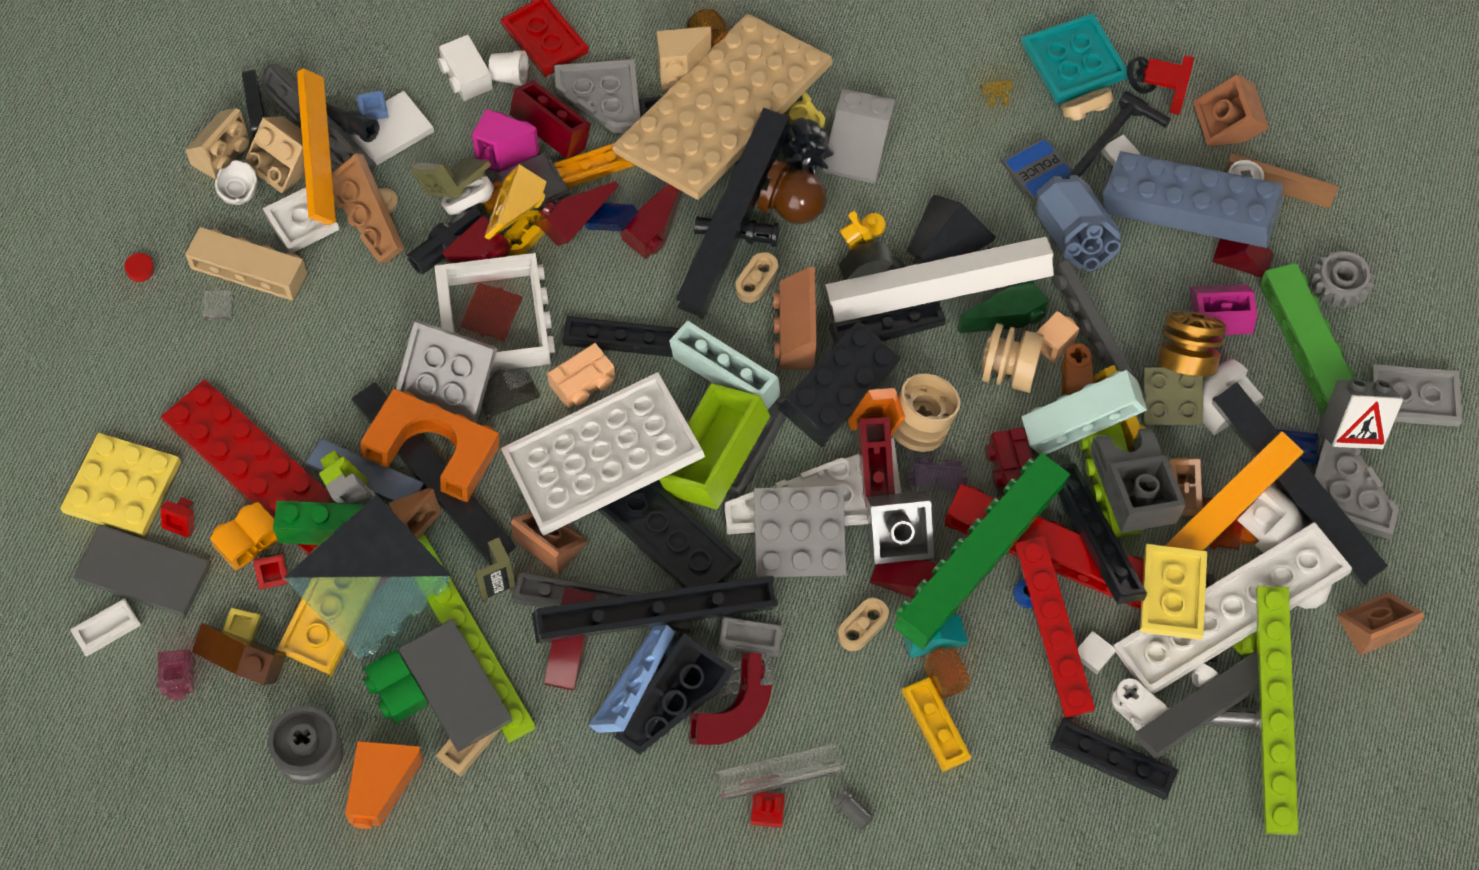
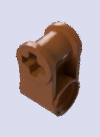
(1076, 369)

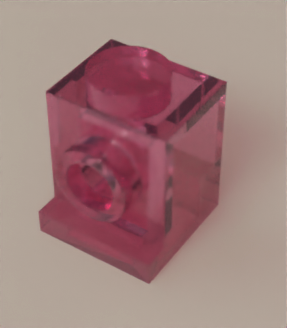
(175, 664)

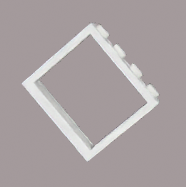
(497, 269)

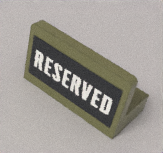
(497, 576)

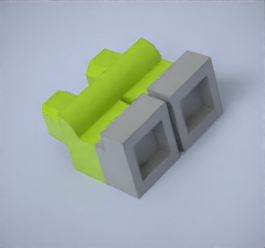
(344, 480)

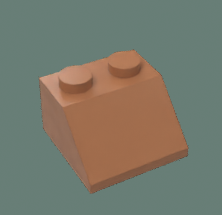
(1231, 112)

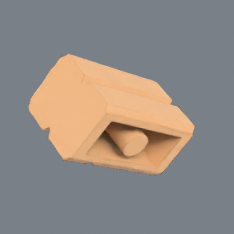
(581, 376)

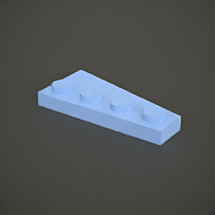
(631, 685)

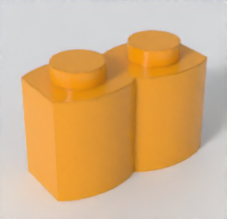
(244, 536)

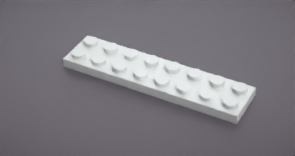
(1301, 562)

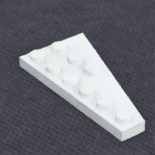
(840, 472)

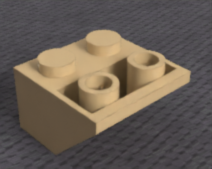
(219, 143)
(277, 153)

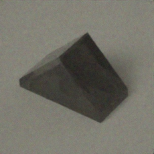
(508, 390)

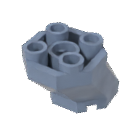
(1078, 222)

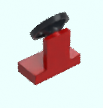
(1163, 74)

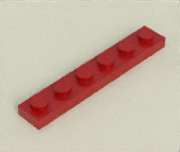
(1054, 627)

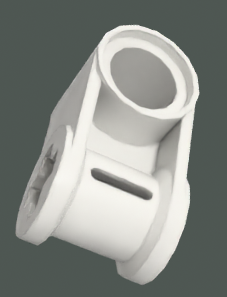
(1139, 708)

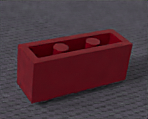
(553, 119)

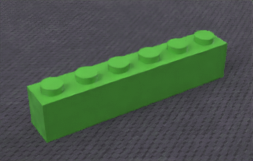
(1305, 331)

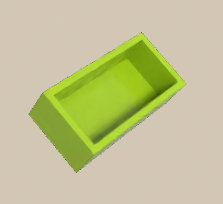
(726, 430)

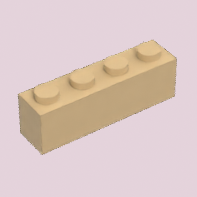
(246, 263)

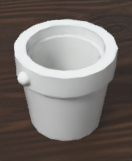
(509, 67)

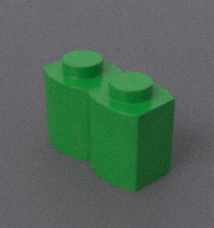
(395, 687)

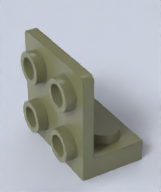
(446, 182)
(1172, 397)

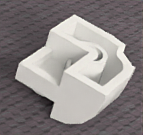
(1228, 374)
(1272, 519)

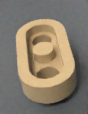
(1095, 100)
(754, 279)
(862, 625)

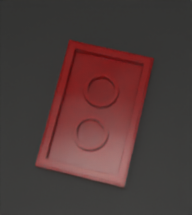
(544, 35)

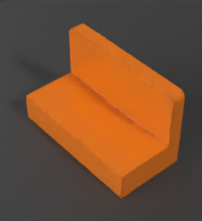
(877, 404)

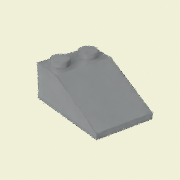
(859, 135)

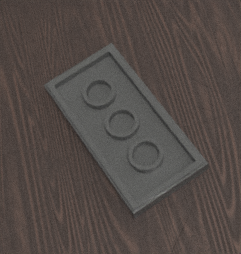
(142, 571)
(455, 685)

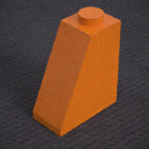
(379, 780)

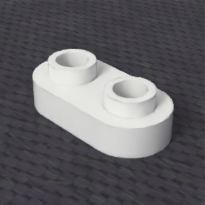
(476, 192)

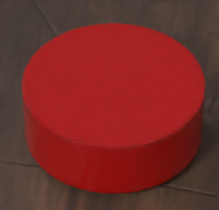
(139, 267)

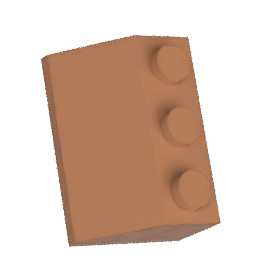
(796, 321)

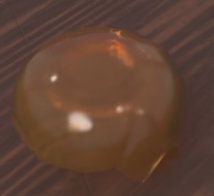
(709, 18)

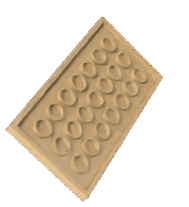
(712, 110)

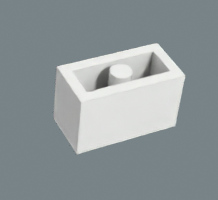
(465, 67)

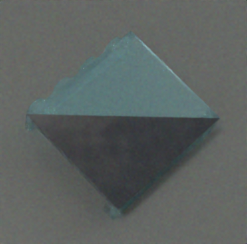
(368, 577)

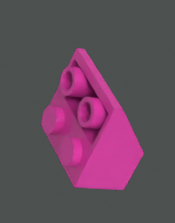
(504, 140)
(1228, 303)

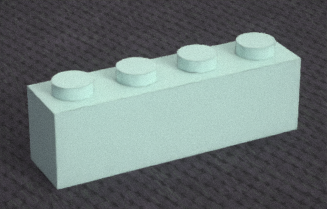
(722, 364)
(1084, 412)

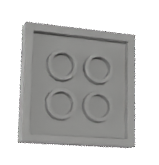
(446, 369)
(799, 532)

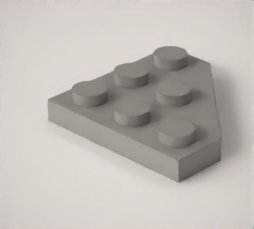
(602, 91)
(1356, 489)

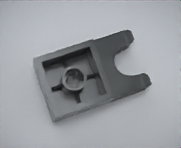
(1138, 482)

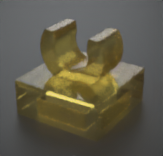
(995, 89)

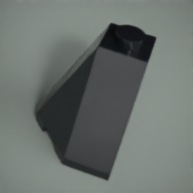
(947, 231)

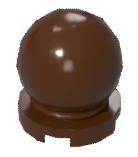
(794, 194)

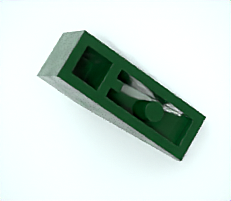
(1012, 307)

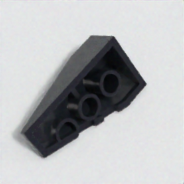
(679, 686)

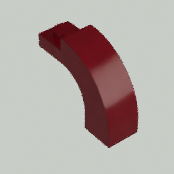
(741, 714)

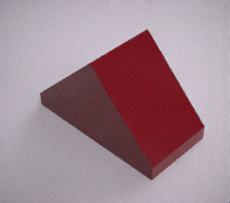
(1243, 257)

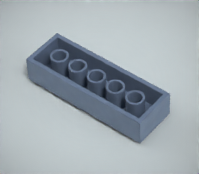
(1193, 199)

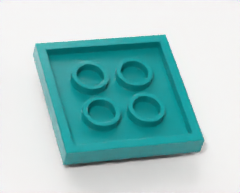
(1074, 58)

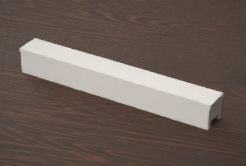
(940, 279)

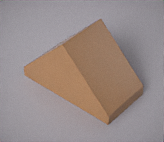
(1190, 482)
(417, 510)

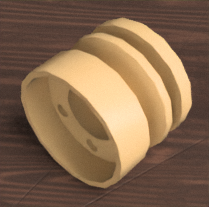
(1012, 357)
(929, 411)

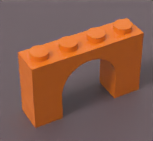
(406, 416)

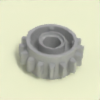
(1342, 292)

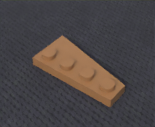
(366, 210)

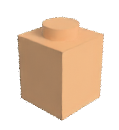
(1058, 334)

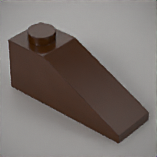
(239, 655)

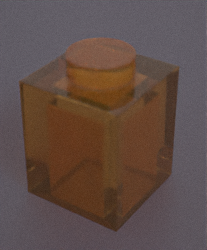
(947, 672)

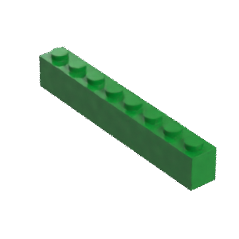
(980, 551)

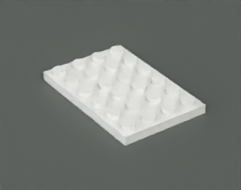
(601, 453)

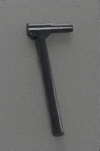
(1130, 106)

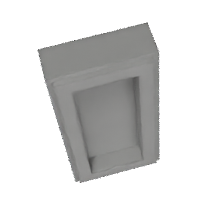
(750, 636)

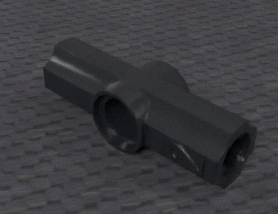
(440, 238)

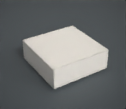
(1113, 149)
(1095, 652)

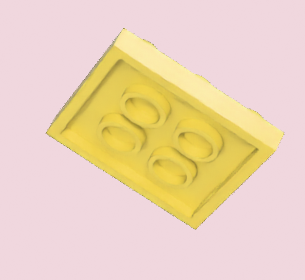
(120, 485)

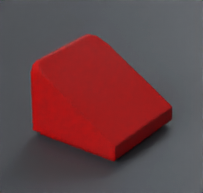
(270, 570)

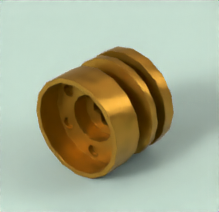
(1191, 343)

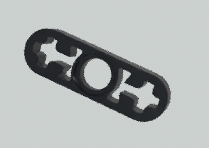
(253, 99)

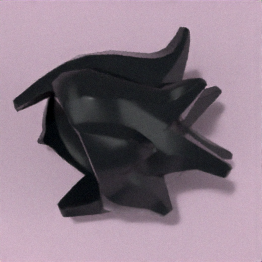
(806, 145)

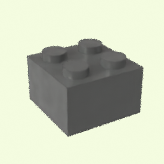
(900, 527)

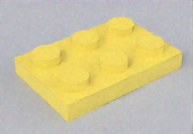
(1174, 591)

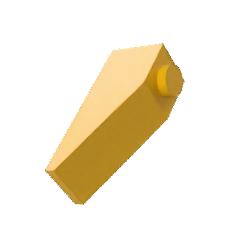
(517, 196)

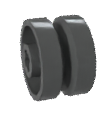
(305, 745)

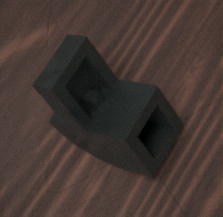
(868, 260)

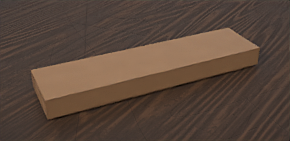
(1295, 184)

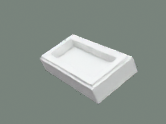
(105, 627)

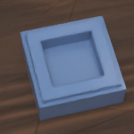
(372, 105)

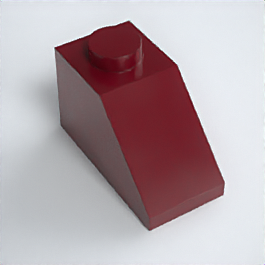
(474, 246)

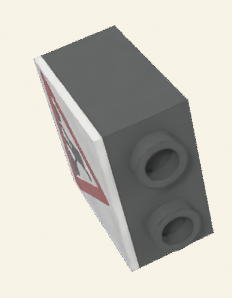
(1360, 414)

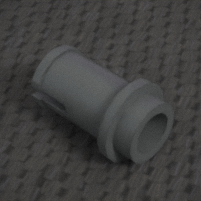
(853, 809)

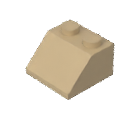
(680, 52)

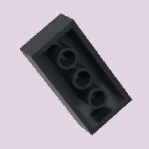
(839, 383)

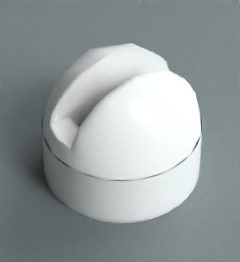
(1203, 675)

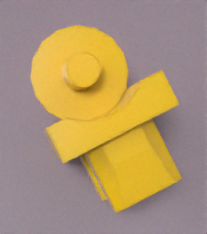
(862, 232)

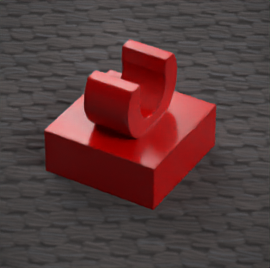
(178, 517)
(767, 809)

